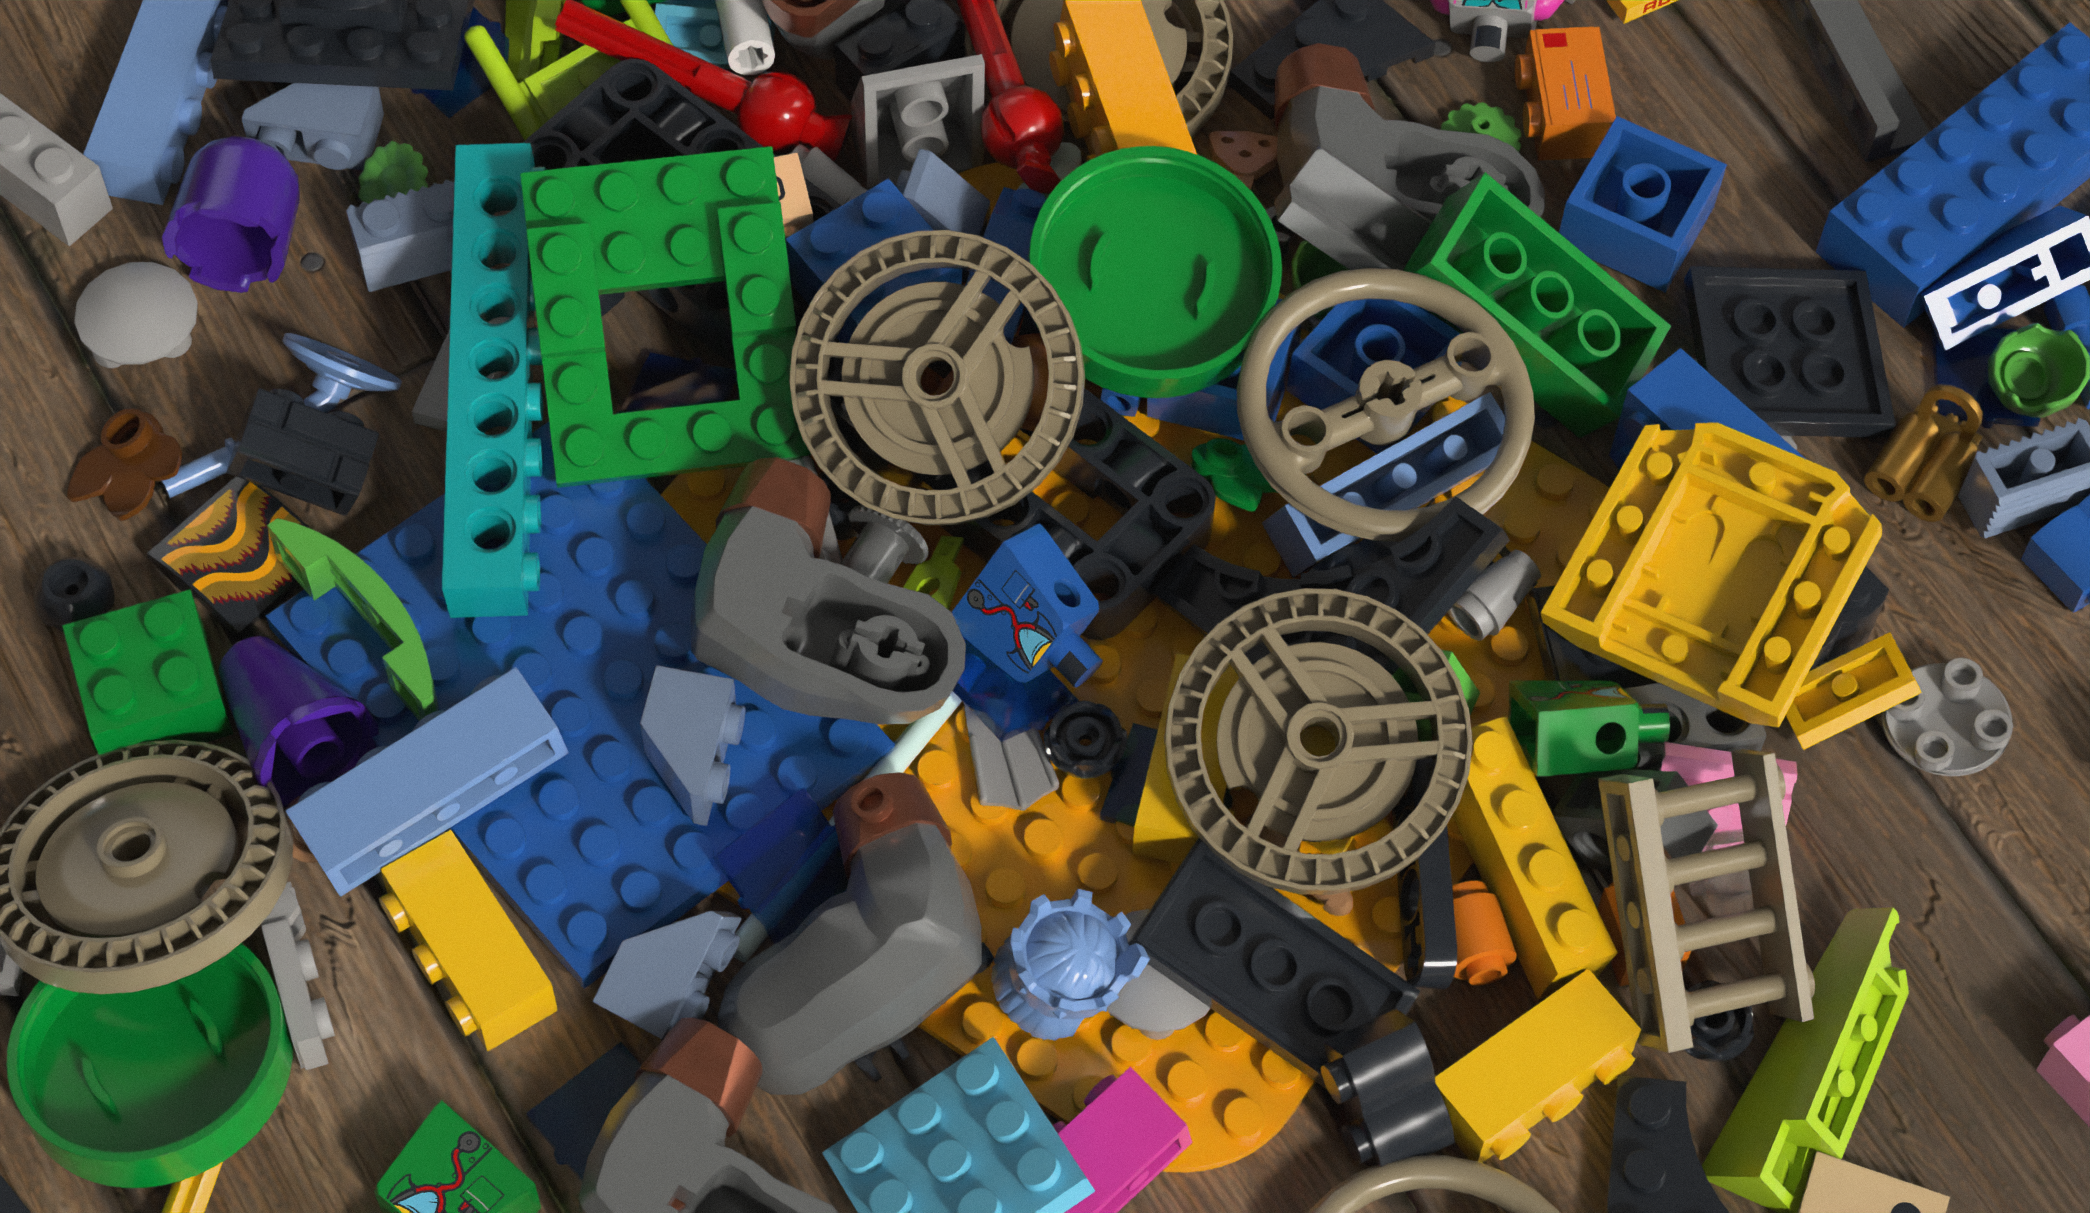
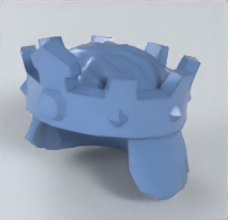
(1064, 965)

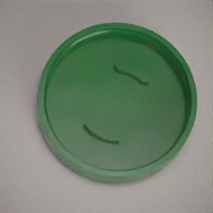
(1158, 267)
(151, 1077)

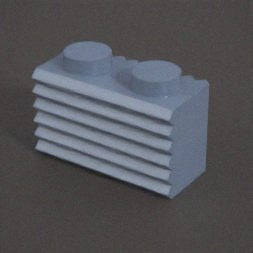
(404, 235)
(2028, 479)

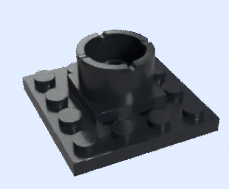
(343, 42)

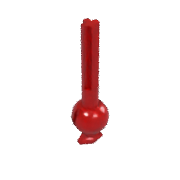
(771, 109)
(1020, 122)

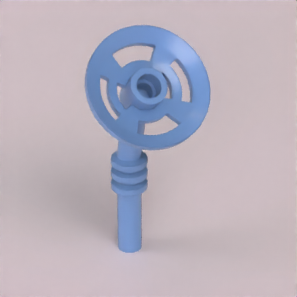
(334, 378)

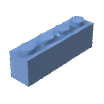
(156, 98)
(1396, 480)
(427, 780)

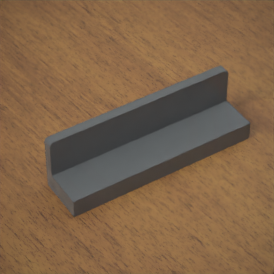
(1857, 75)
(1349, 214)

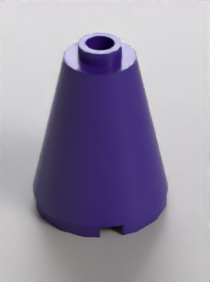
(291, 719)

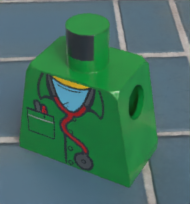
(1582, 725)
(453, 1171)

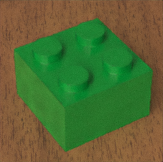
(147, 675)

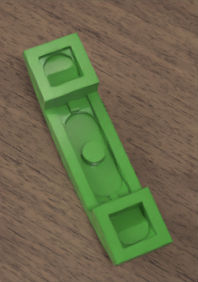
(323, 564)

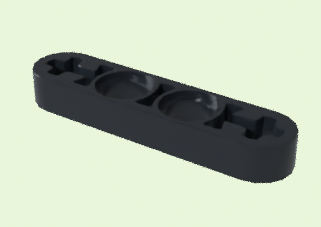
(1426, 900)

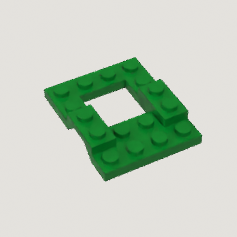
(656, 229)

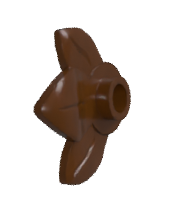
(126, 464)

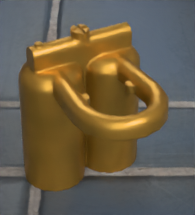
(1928, 455)

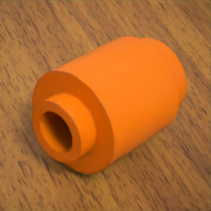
(1481, 934)

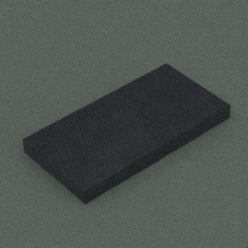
(1264, 961)

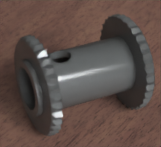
(882, 544)

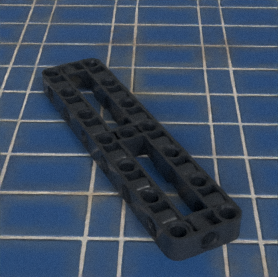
(647, 111)

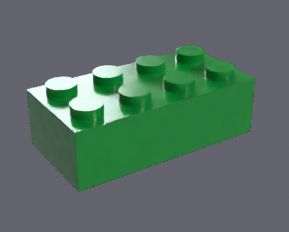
(1565, 314)

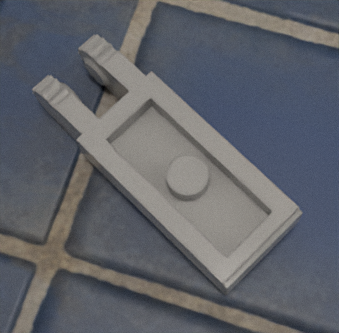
(292, 967)

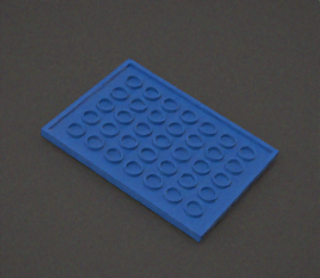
(597, 836)

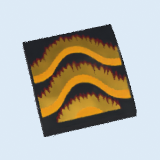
(229, 555)

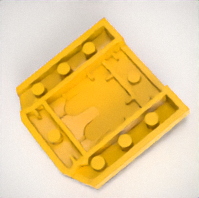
(1715, 568)

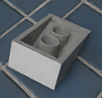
(917, 108)

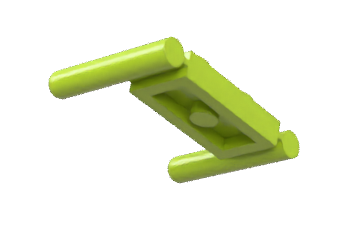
(553, 87)

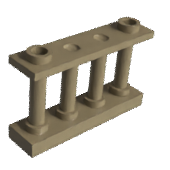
(1647, 877)

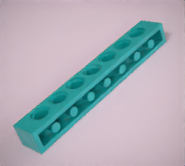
(474, 578)

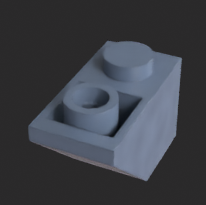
(319, 123)
(944, 197)
(687, 735)
(667, 971)

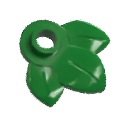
(1231, 472)

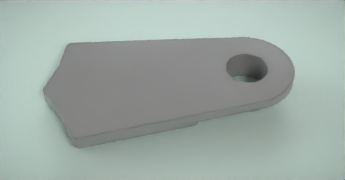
(1009, 771)

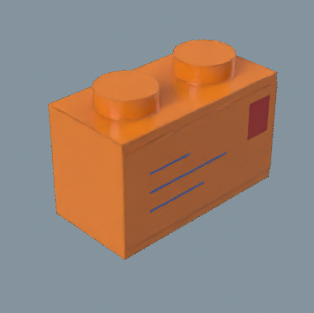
(1566, 92)

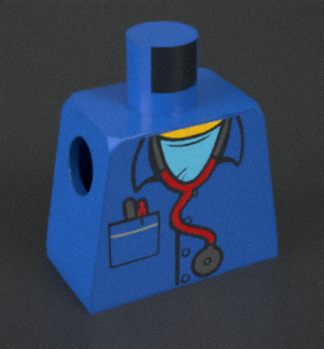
(1030, 611)

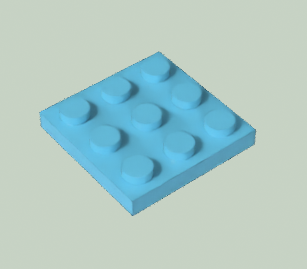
(961, 1147)

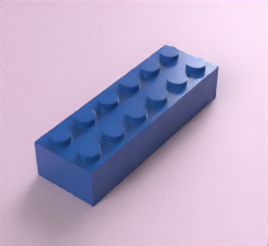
(1969, 178)

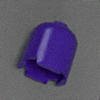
(234, 214)

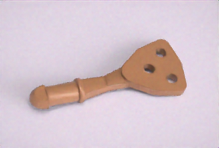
(1244, 153)

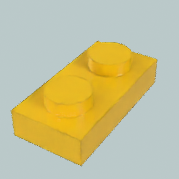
(1851, 690)

